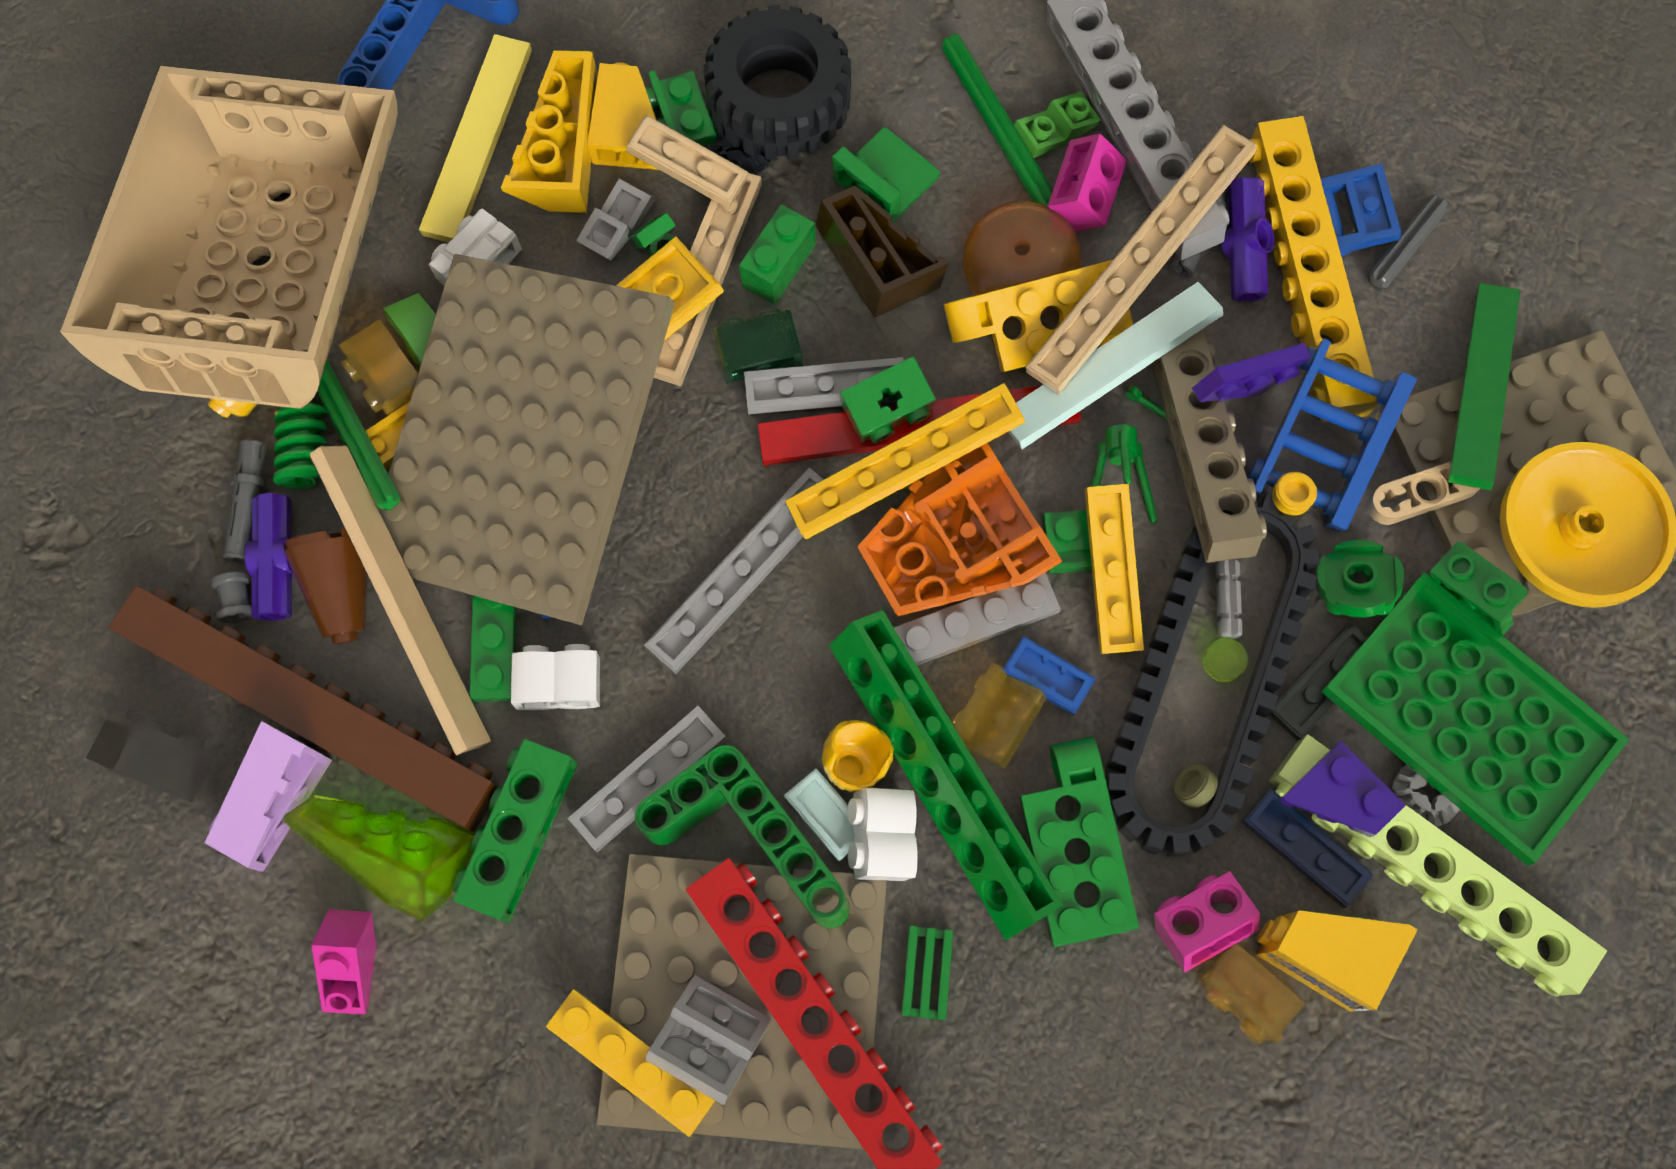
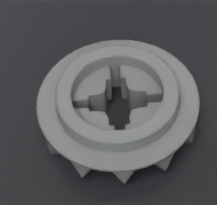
(1438, 813)

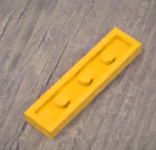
(1114, 569)
(623, 1058)

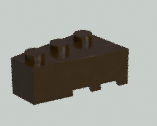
(875, 253)

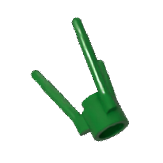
(1123, 449)

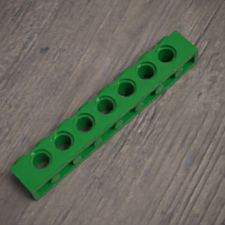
(945, 775)

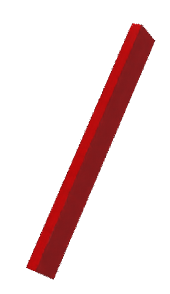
(835, 436)

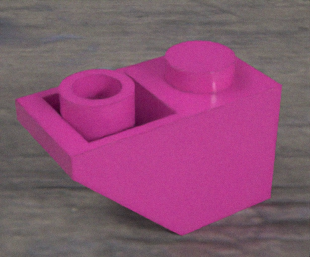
(345, 961)

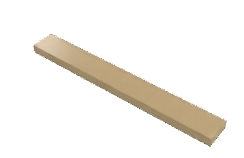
(1141, 259)
(400, 598)

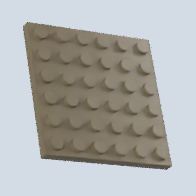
(1550, 400)
(670, 941)

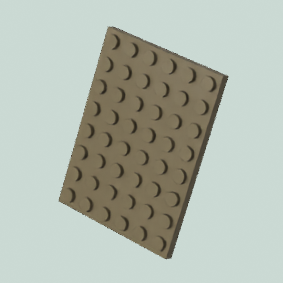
(522, 433)

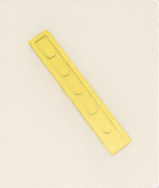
(476, 138)

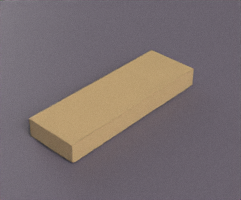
(687, 161)

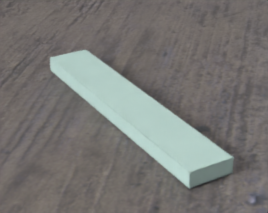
(1117, 361)

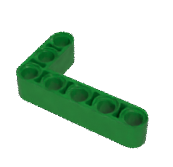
(758, 821)

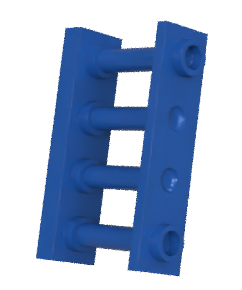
(1373, 431)

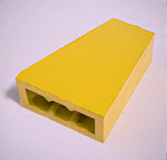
(616, 114)

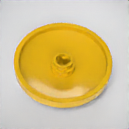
(1588, 524)

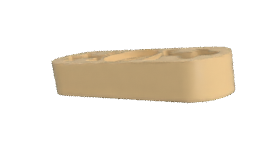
(1414, 504)

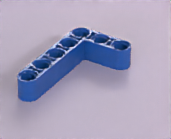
(398, 32)

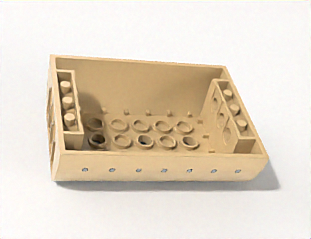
(171, 270)

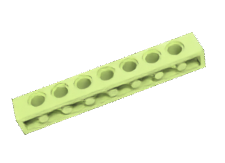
(1572, 953)

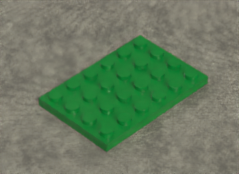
(1476, 718)

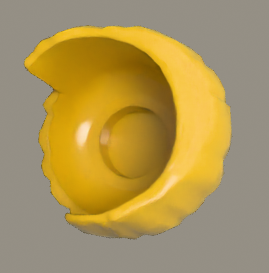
(856, 755)

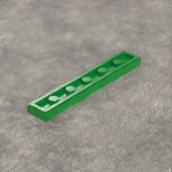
(1484, 387)

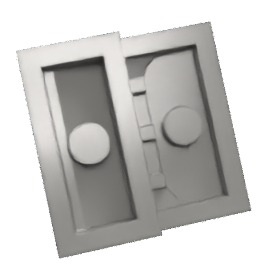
(708, 1039)

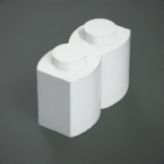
(555, 678)
(883, 834)

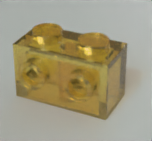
(381, 366)

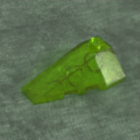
(395, 858)

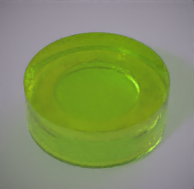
(1225, 660)

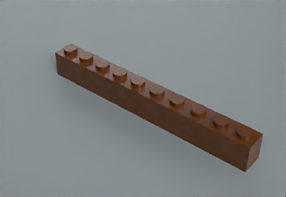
(306, 708)

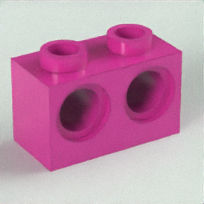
(1088, 182)
(1214, 929)

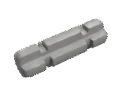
(1228, 599)

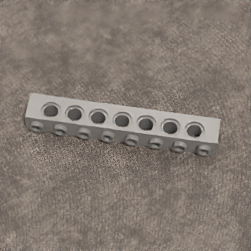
(1117, 106)

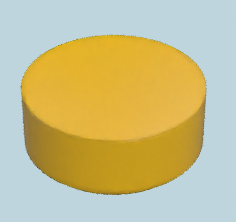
(1294, 493)

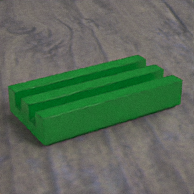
(930, 935)

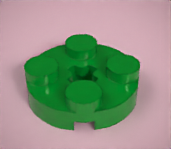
(1357, 599)

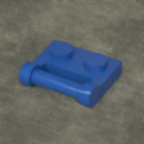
(1369, 207)

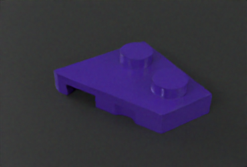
(1345, 793)

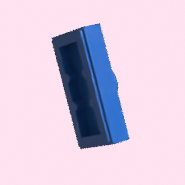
(1057, 678)

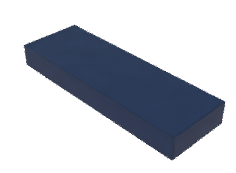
(1307, 848)

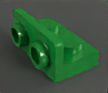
(681, 106)
(1479, 586)

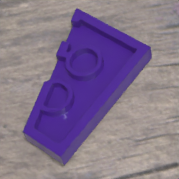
(1252, 375)

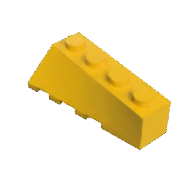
(553, 158)

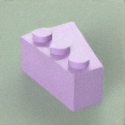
(270, 783)

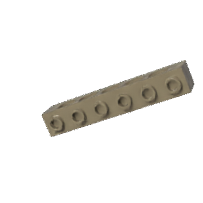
(1220, 534)

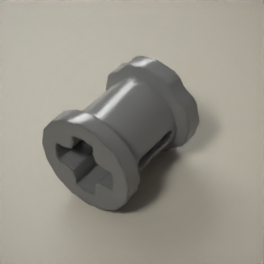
(232, 597)

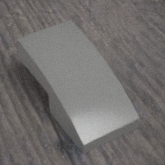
(619, 217)

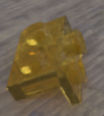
(998, 716)

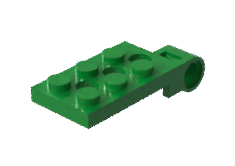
(1082, 777)

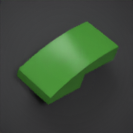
(1061, 122)
(413, 322)

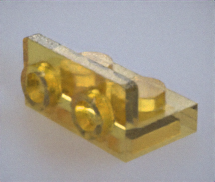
(1252, 994)

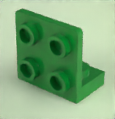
(885, 172)

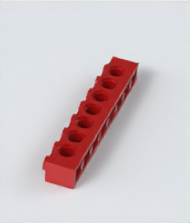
(711, 896)

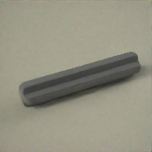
(1411, 238)

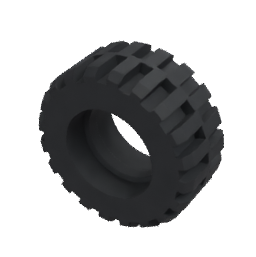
(771, 42)

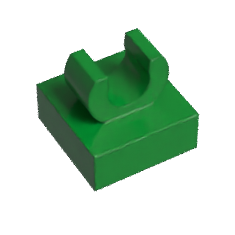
(652, 233)

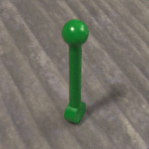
(1136, 395)

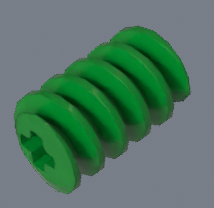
(295, 442)

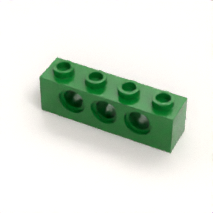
(519, 855)

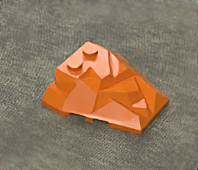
(957, 537)

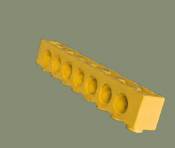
(1290, 144)

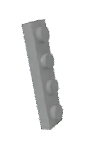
(808, 385)
(978, 620)
(617, 801)

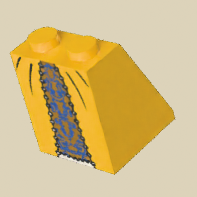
(1337, 955)

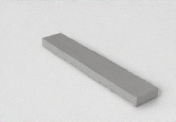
(729, 582)

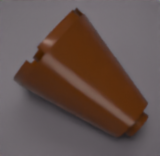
(331, 582)

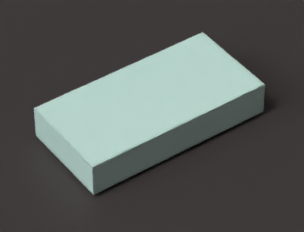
(823, 812)

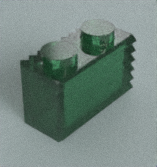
(757, 344)

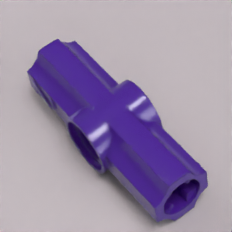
(1248, 240)
(266, 557)

